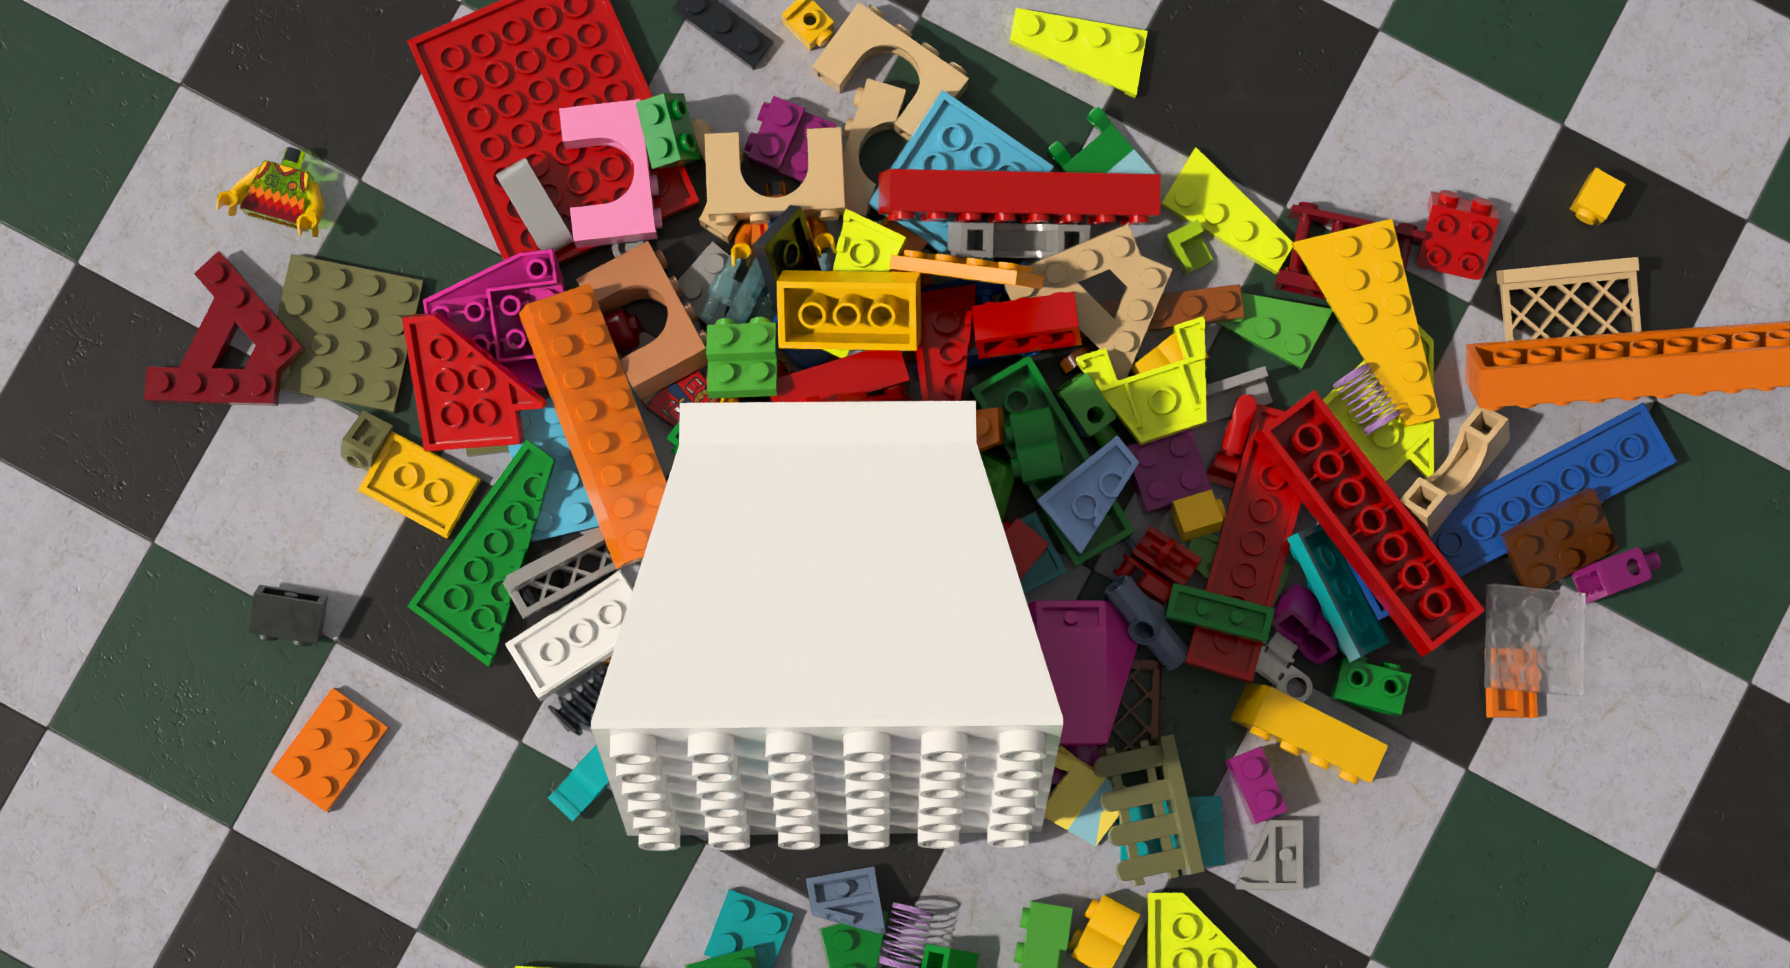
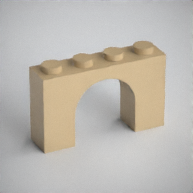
(868, 35)
(734, 200)

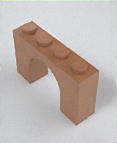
(679, 347)

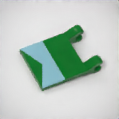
(1105, 154)

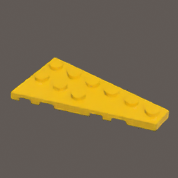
(1371, 298)

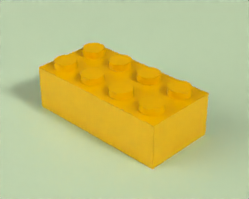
(849, 310)

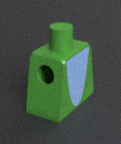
(1076, 398)

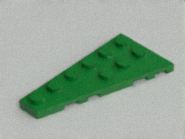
(466, 588)

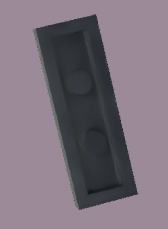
(725, 29)

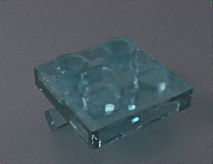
(733, 293)

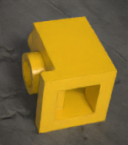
(809, 35)

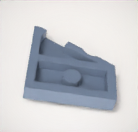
(847, 899)

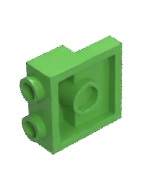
(742, 358)

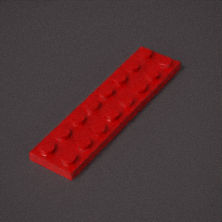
(1248, 553)

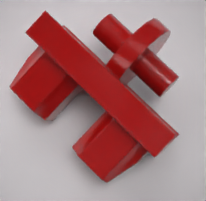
(1166, 556)

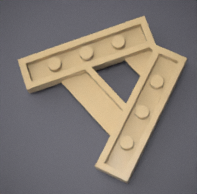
(1144, 288)

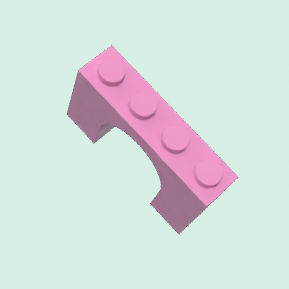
(634, 213)

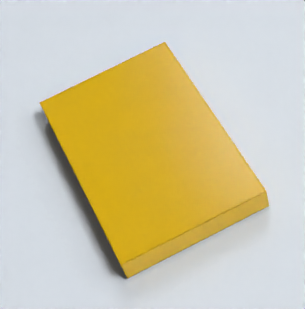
(420, 485)

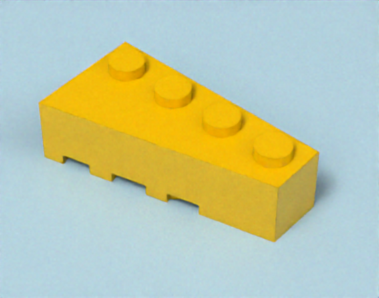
(1309, 732)

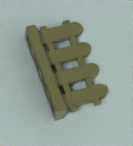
(1169, 789)

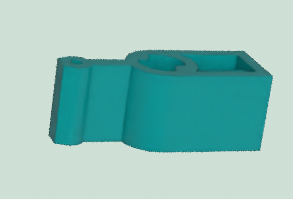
(581, 786)

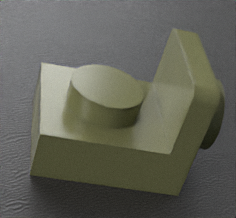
(364, 440)

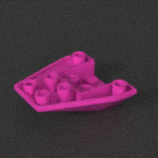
(490, 303)
(1087, 662)

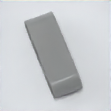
(534, 206)

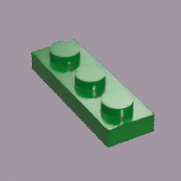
(1219, 613)

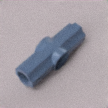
(1147, 622)

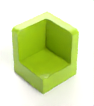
(1188, 248)

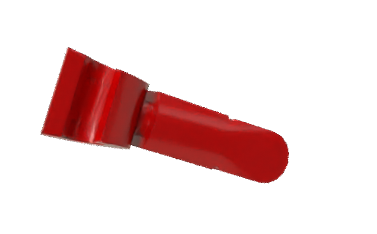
(1225, 464)
(1149, 582)

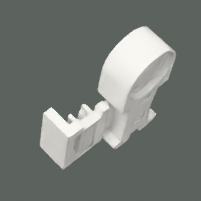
(1274, 662)

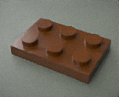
(1559, 540)

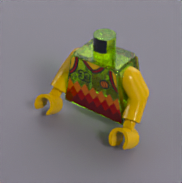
(278, 194)

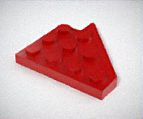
(461, 389)

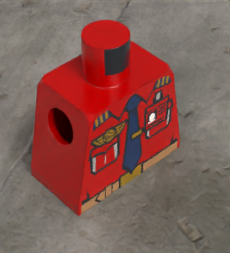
(666, 402)

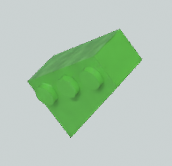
(1045, 936)

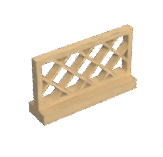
(1570, 274)

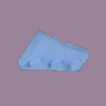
(1088, 493)

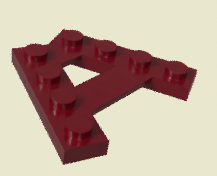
(233, 306)

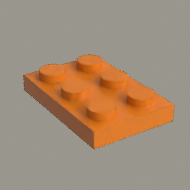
(330, 750)

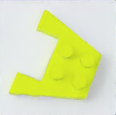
(1161, 399)

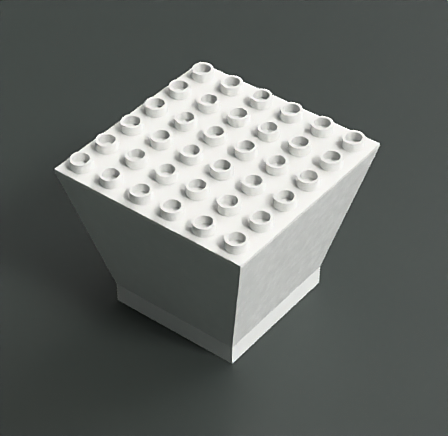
(828, 639)

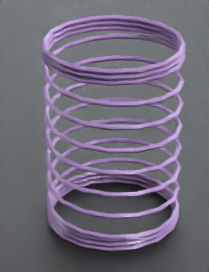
(1377, 423)
(928, 914)

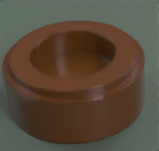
(1069, 363)

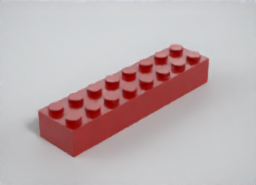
(1019, 194)
(1368, 523)

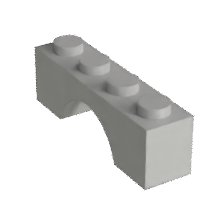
(1013, 239)

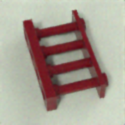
(1294, 278)

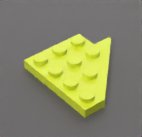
(1392, 443)
(1185, 937)

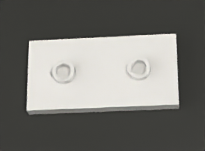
(572, 637)

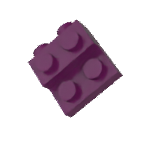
(782, 139)

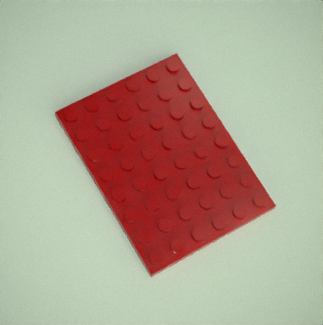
(500, 97)

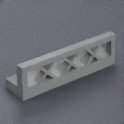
(1224, 393)
(555, 561)

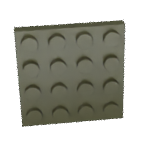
(349, 330)

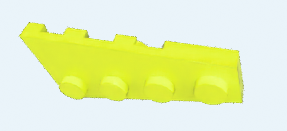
(1093, 48)
(1226, 213)
(864, 247)

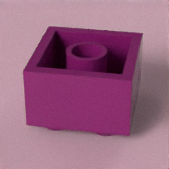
(1167, 471)

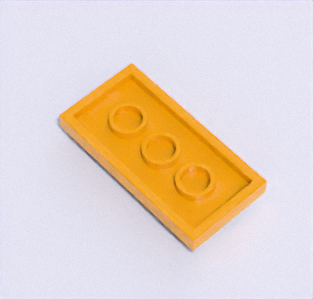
(967, 269)

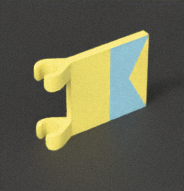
(1077, 797)

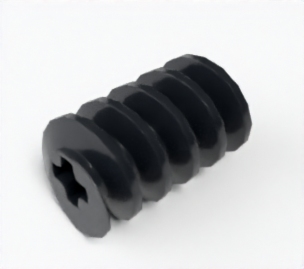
(581, 705)

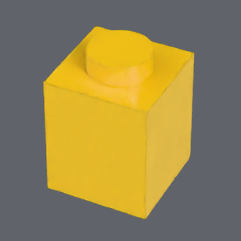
(1597, 197)
(1197, 515)

